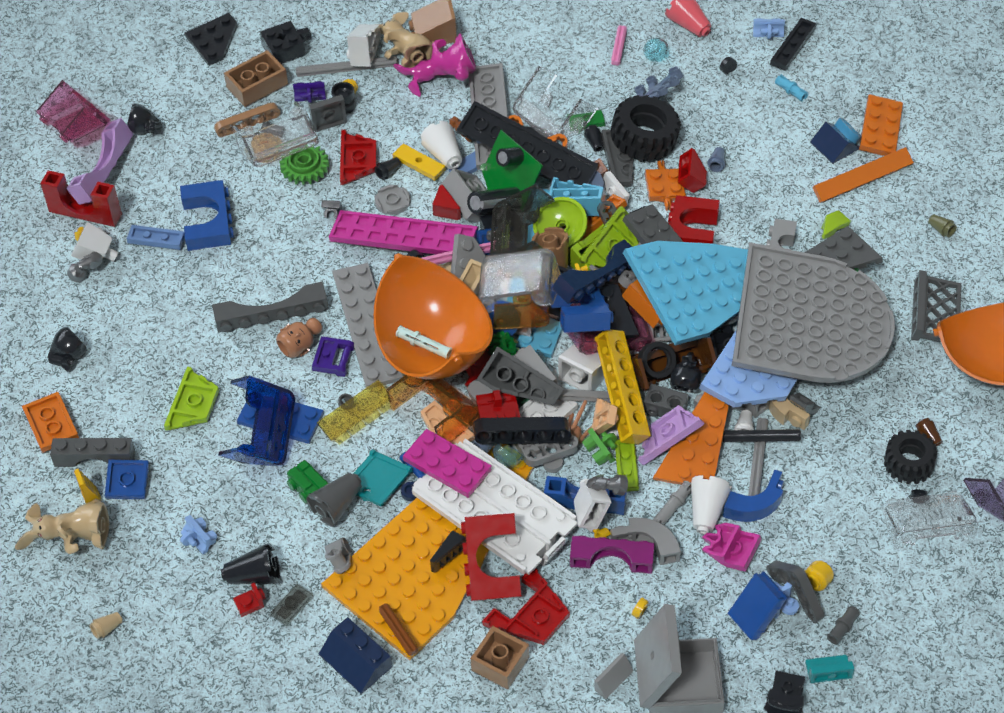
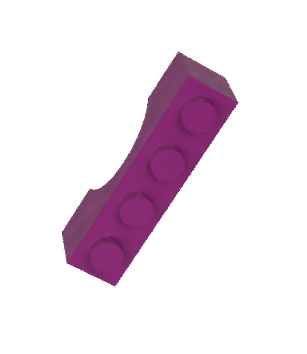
(588, 550)

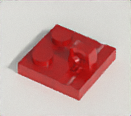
(497, 405)

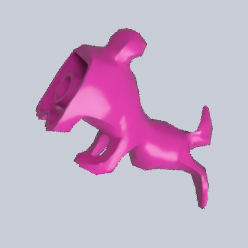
(454, 61)

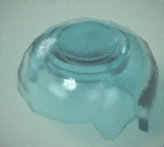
(656, 49)
(507, 456)

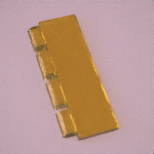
(351, 413)

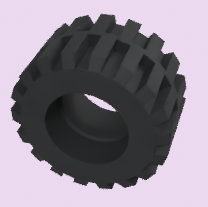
(909, 469)

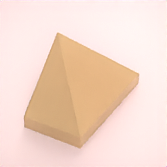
(471, 275)

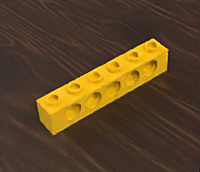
(622, 386)

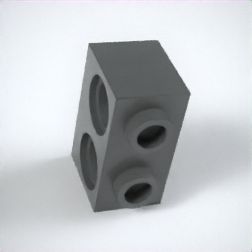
(665, 399)

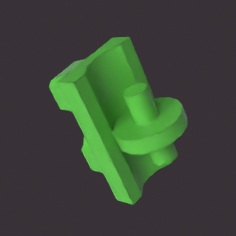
(603, 454)

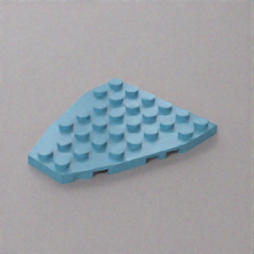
(690, 284)

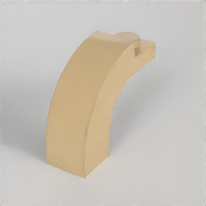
(786, 411)

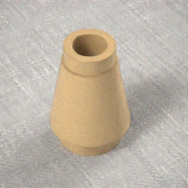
(104, 625)

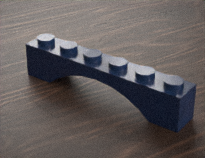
(576, 283)

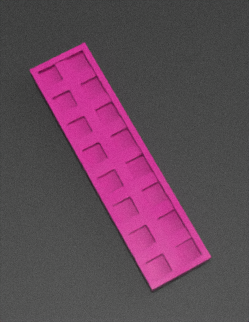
(397, 232)

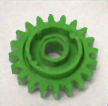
(305, 165)

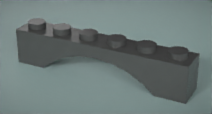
(307, 300)

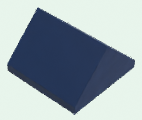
(833, 143)

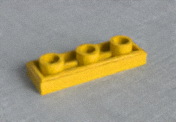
(419, 162)

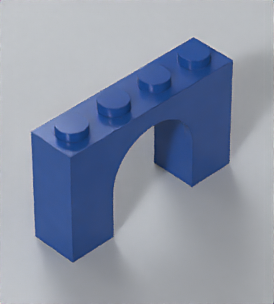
(217, 231)
(590, 316)

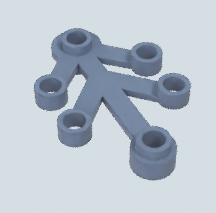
(660, 89)

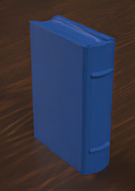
(757, 605)

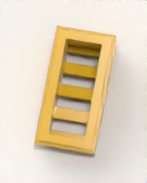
(88, 489)

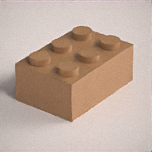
(255, 78)

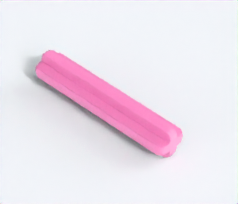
(618, 45)

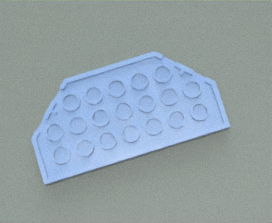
(741, 385)

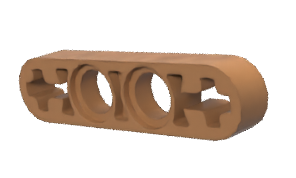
(223, 127)

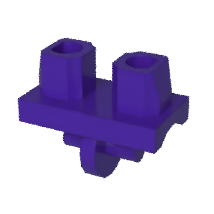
(309, 91)

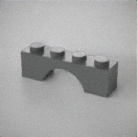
(69, 451)

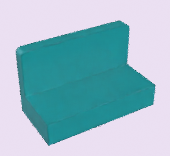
(829, 668)

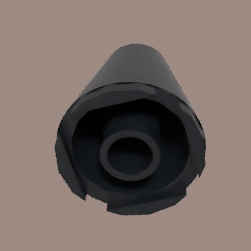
(253, 567)

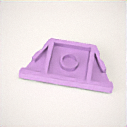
(668, 431)

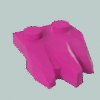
(731, 546)

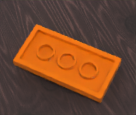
(880, 125)

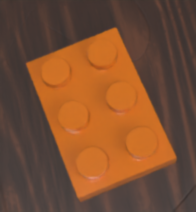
(49, 420)

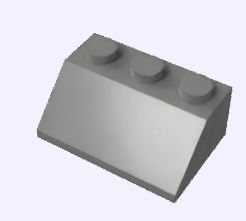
(459, 186)

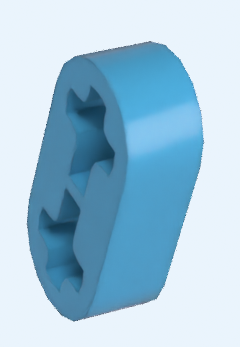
(847, 130)

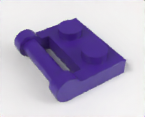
(327, 353)

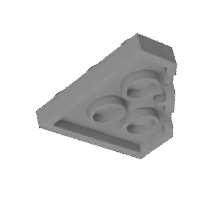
(463, 250)

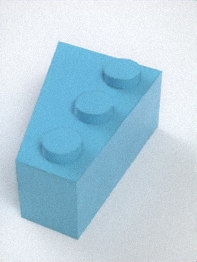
(586, 194)

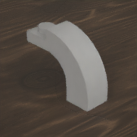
(652, 531)

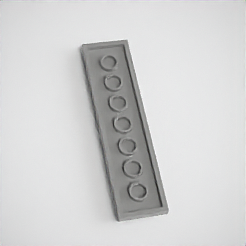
(488, 89)
(357, 299)

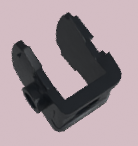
(785, 694)

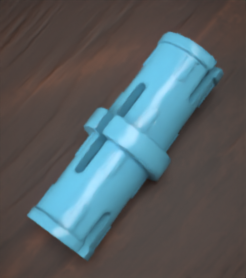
(791, 87)

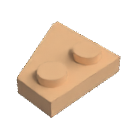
(604, 416)

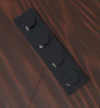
(793, 44)

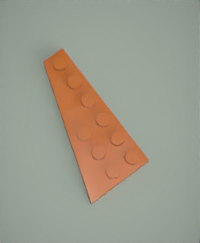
(699, 450)

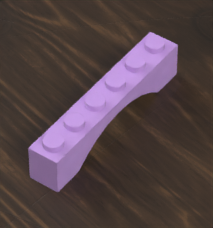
(114, 140)

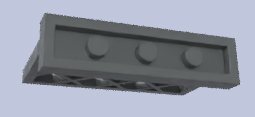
(921, 302)

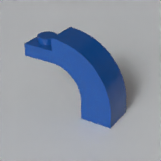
(756, 507)

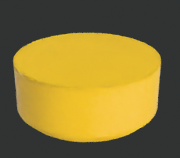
(640, 608)

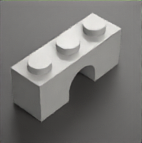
(782, 233)

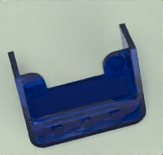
(271, 424)

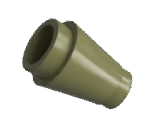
(943, 225)

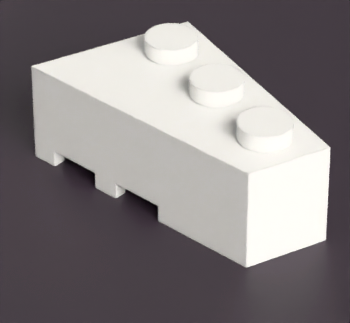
(363, 44)

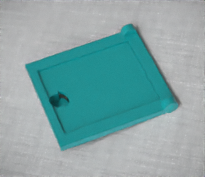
(381, 476)

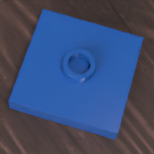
(126, 479)

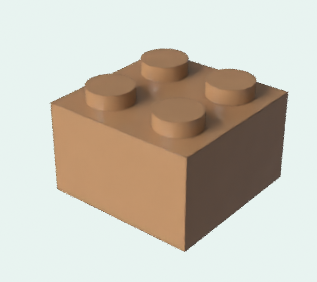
(500, 657)

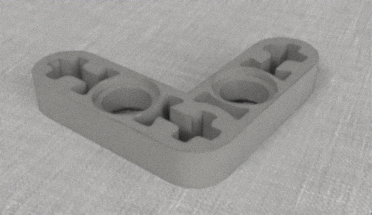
(534, 449)

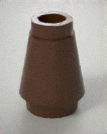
(928, 427)

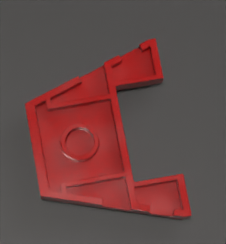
(537, 618)

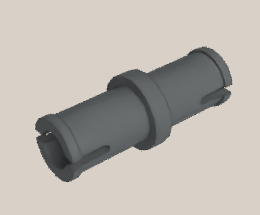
(843, 625)

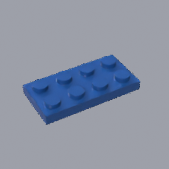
(303, 421)

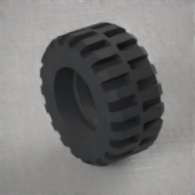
(649, 113)

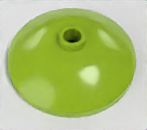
(560, 213)

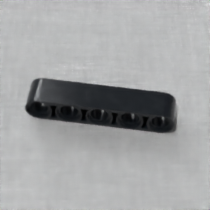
(521, 430)

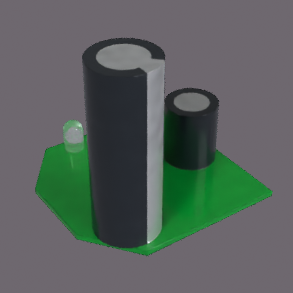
(505, 174)

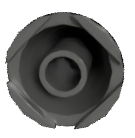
(334, 498)

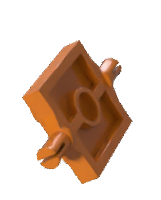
(663, 184)

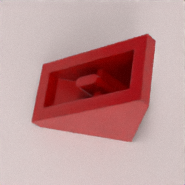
(445, 205)

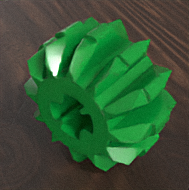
(504, 342)

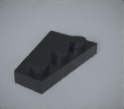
(621, 316)

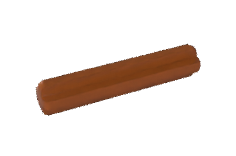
(398, 629)

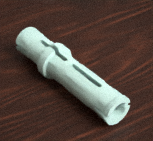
(442, 350)

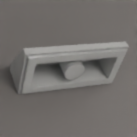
(613, 676)

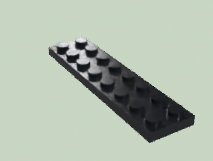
(484, 125)

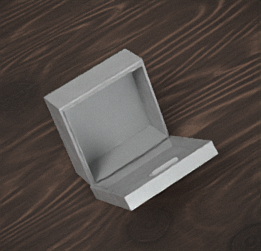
(677, 672)

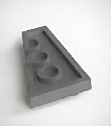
(618, 163)

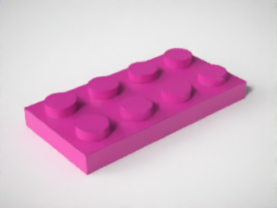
(447, 463)

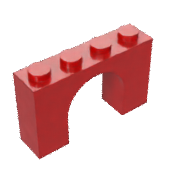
(102, 210)
(693, 210)
(477, 530)

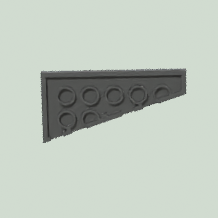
(848, 248)

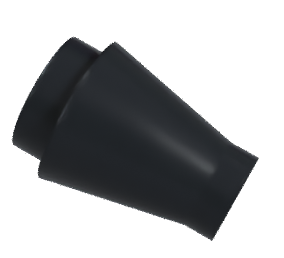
(593, 136)
(386, 168)

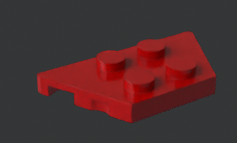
(357, 157)

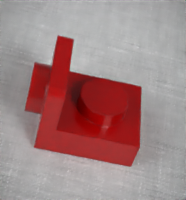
(250, 601)

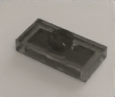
(291, 605)

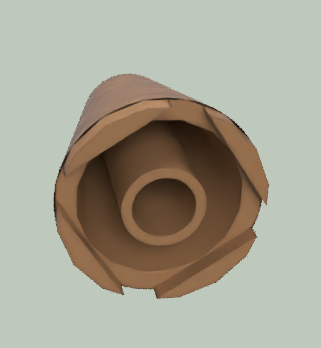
(556, 241)

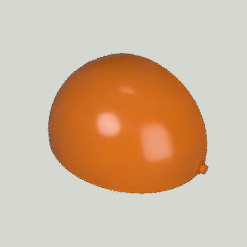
(438, 306)
(976, 342)

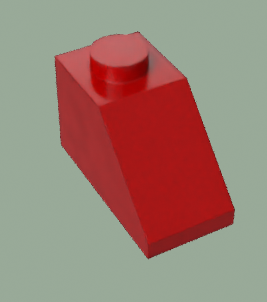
(691, 171)

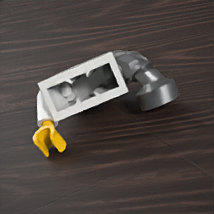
(90, 249)
(593, 501)

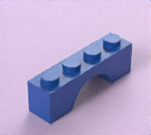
(564, 493)

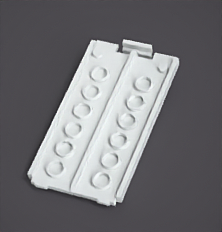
(503, 492)

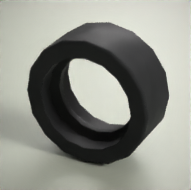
(670, 355)

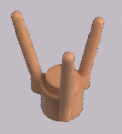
(576, 430)

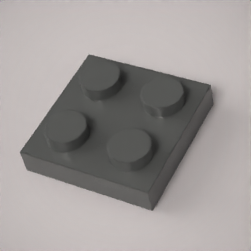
(328, 113)

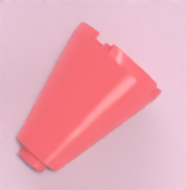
(689, 16)

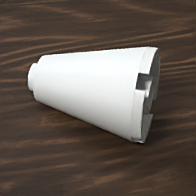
(442, 144)
(708, 501)

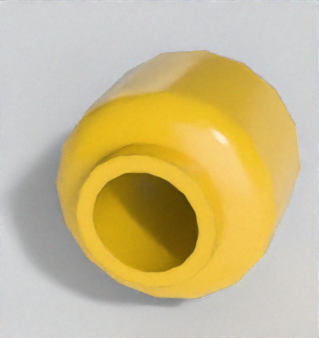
(819, 575)

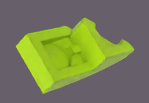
(833, 222)

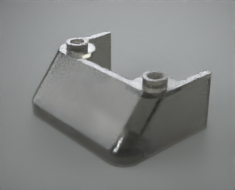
(512, 220)

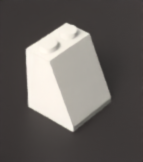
(580, 369)

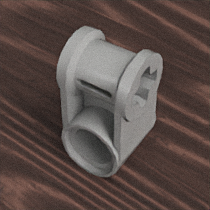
(339, 555)

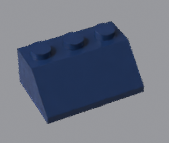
(355, 655)

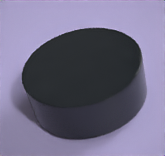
(728, 65)

